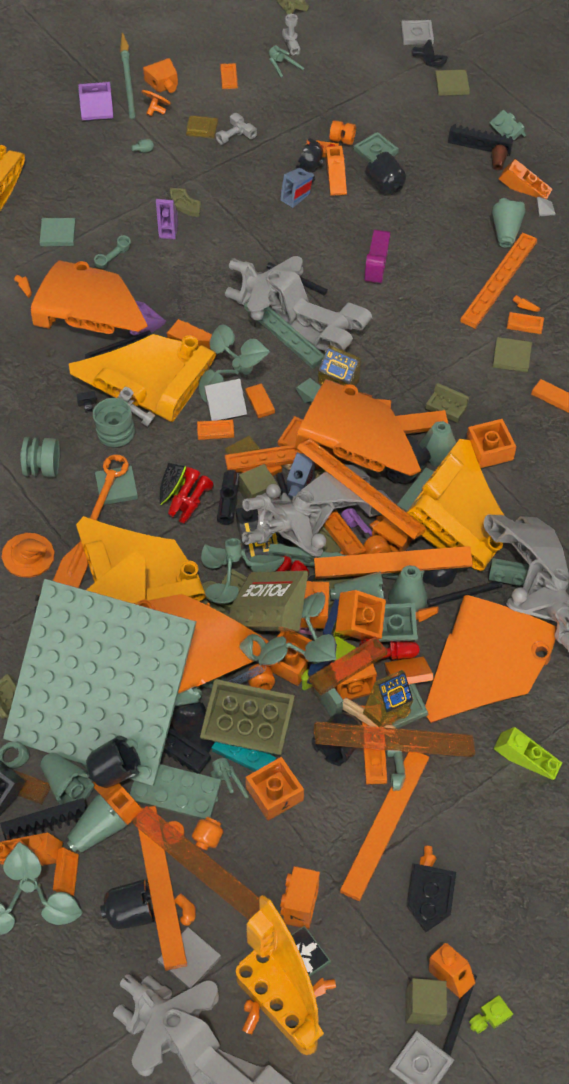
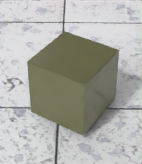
(255, 481)
(426, 1002)

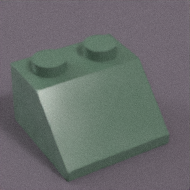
(399, 622)

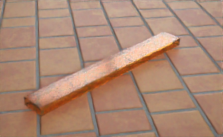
(393, 739)
(197, 862)

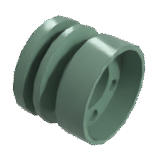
(114, 422)
(35, 456)

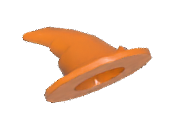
(28, 555)

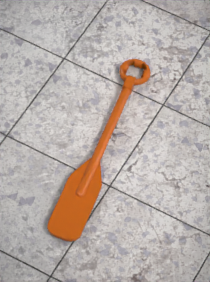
(74, 563)

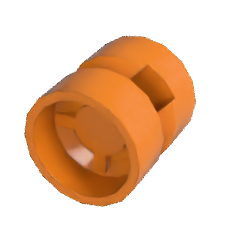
(337, 130)

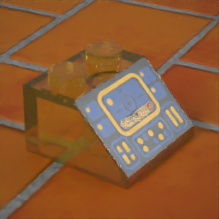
(339, 367)
(389, 700)

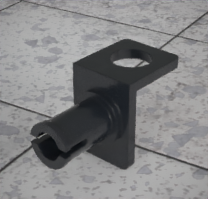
(428, 53)

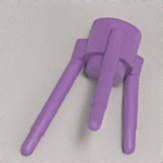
(353, 519)

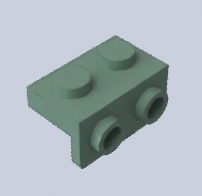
(506, 125)
(508, 572)

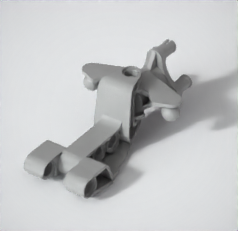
(286, 294)
(306, 513)
(548, 575)
(176, 1028)

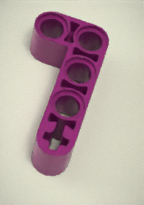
(377, 256)

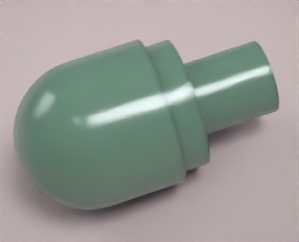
(143, 146)

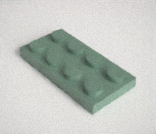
(179, 792)

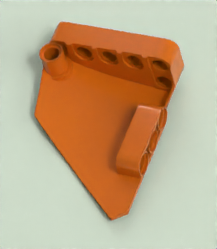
(85, 299)
(357, 429)
(214, 641)
(488, 658)

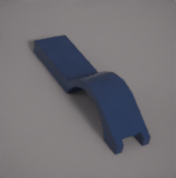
(330, 628)

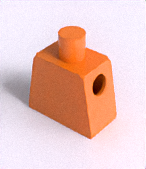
(161, 76)
(396, 537)
(449, 966)

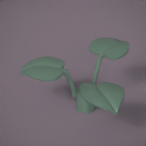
(251, 354)
(215, 557)
(316, 651)
(26, 867)

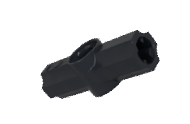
(228, 497)

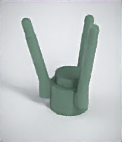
(278, 54)
(223, 771)

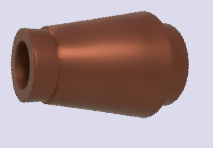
(498, 156)

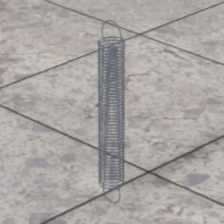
(247, 674)

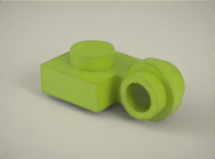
(494, 1012)

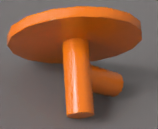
(153, 105)

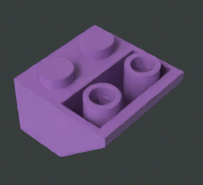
(95, 101)

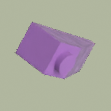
(167, 218)

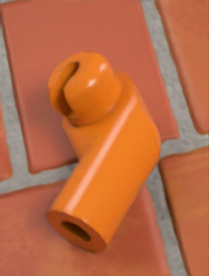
(188, 909)
(253, 1009)

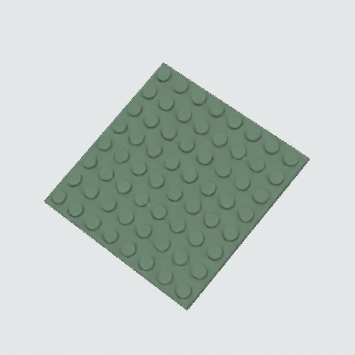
(98, 674)

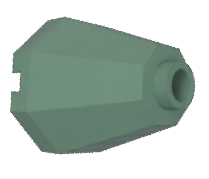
(439, 442)

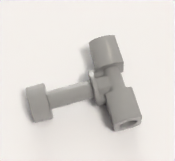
(289, 35)
(239, 128)
(126, 394)

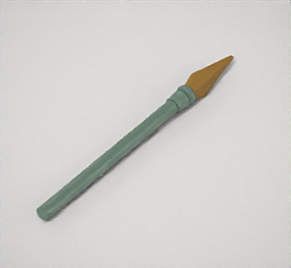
(125, 59)

